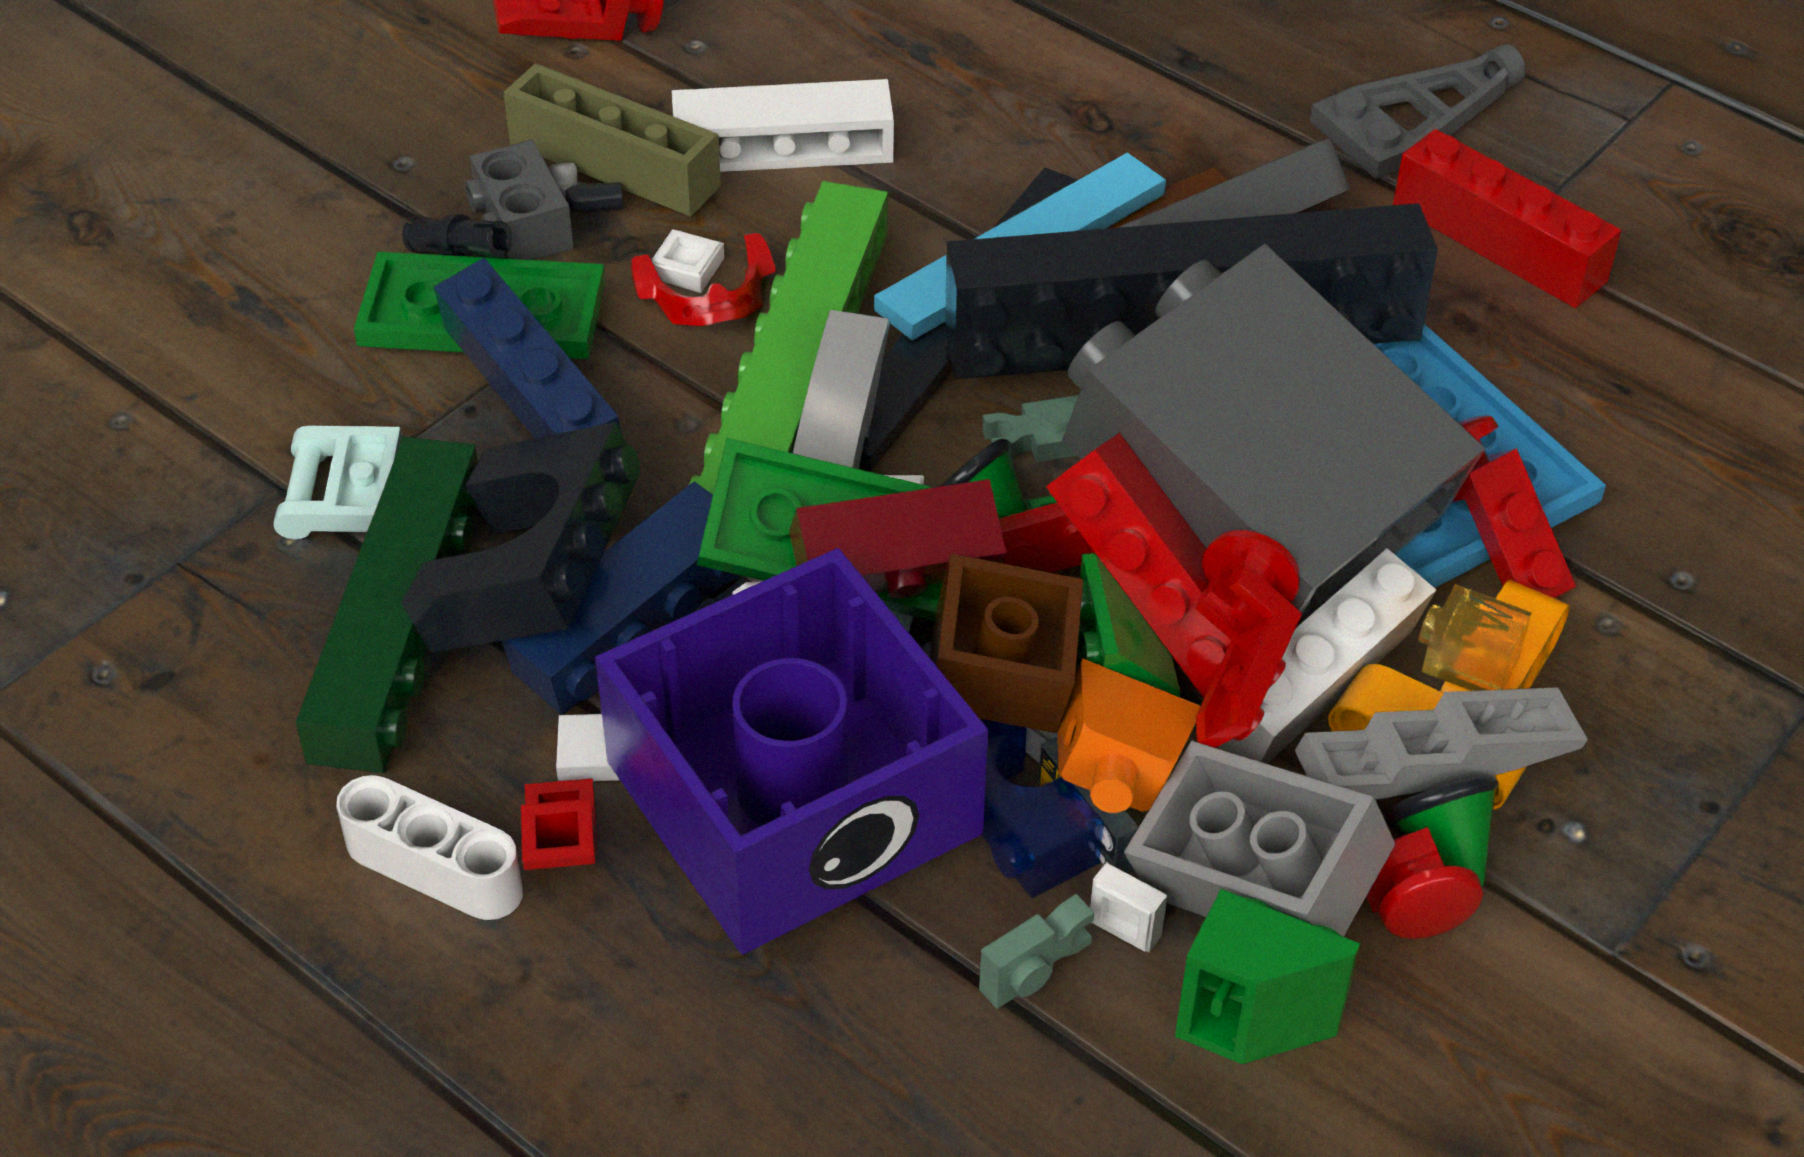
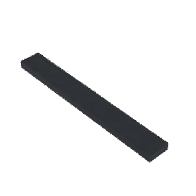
(919, 366)

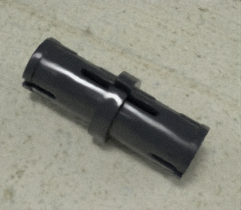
(457, 236)

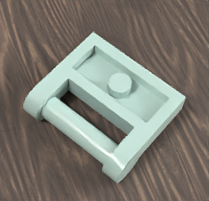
(354, 482)

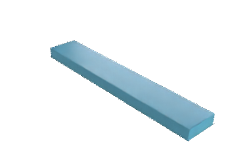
(1088, 204)

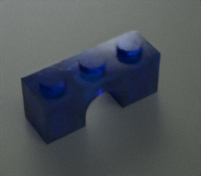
(1035, 831)

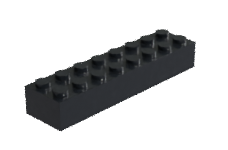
(1043, 296)

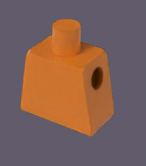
(1121, 737)

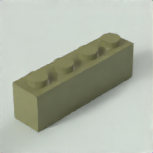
(614, 139)

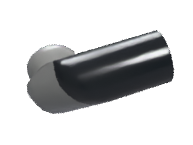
(583, 196)

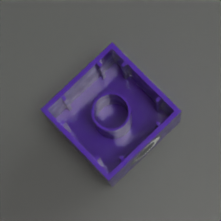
(792, 747)

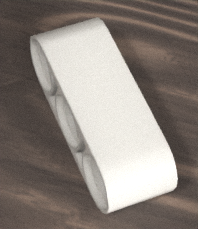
(430, 847)

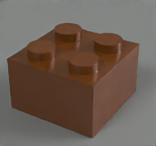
(1008, 640)

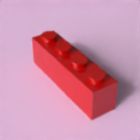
(1508, 218)
(1145, 550)

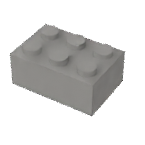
(1261, 837)

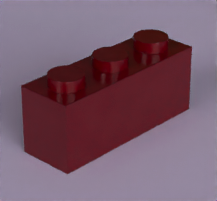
(903, 537)

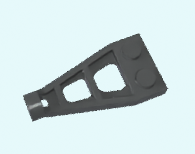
(1377, 141)

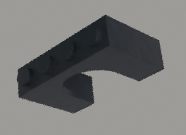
(571, 496)

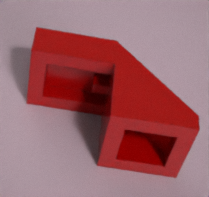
(559, 824)

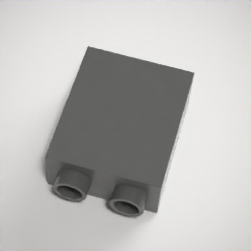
(1273, 421)

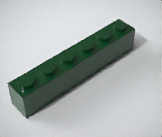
(373, 648)

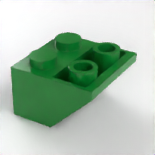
(1116, 632)
(1262, 981)

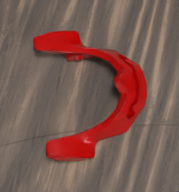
(718, 302)

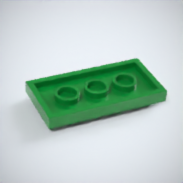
(404, 312)
(757, 503)

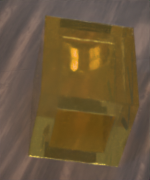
(1473, 640)

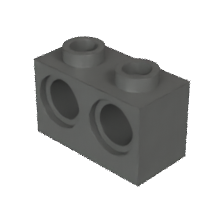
(520, 190)

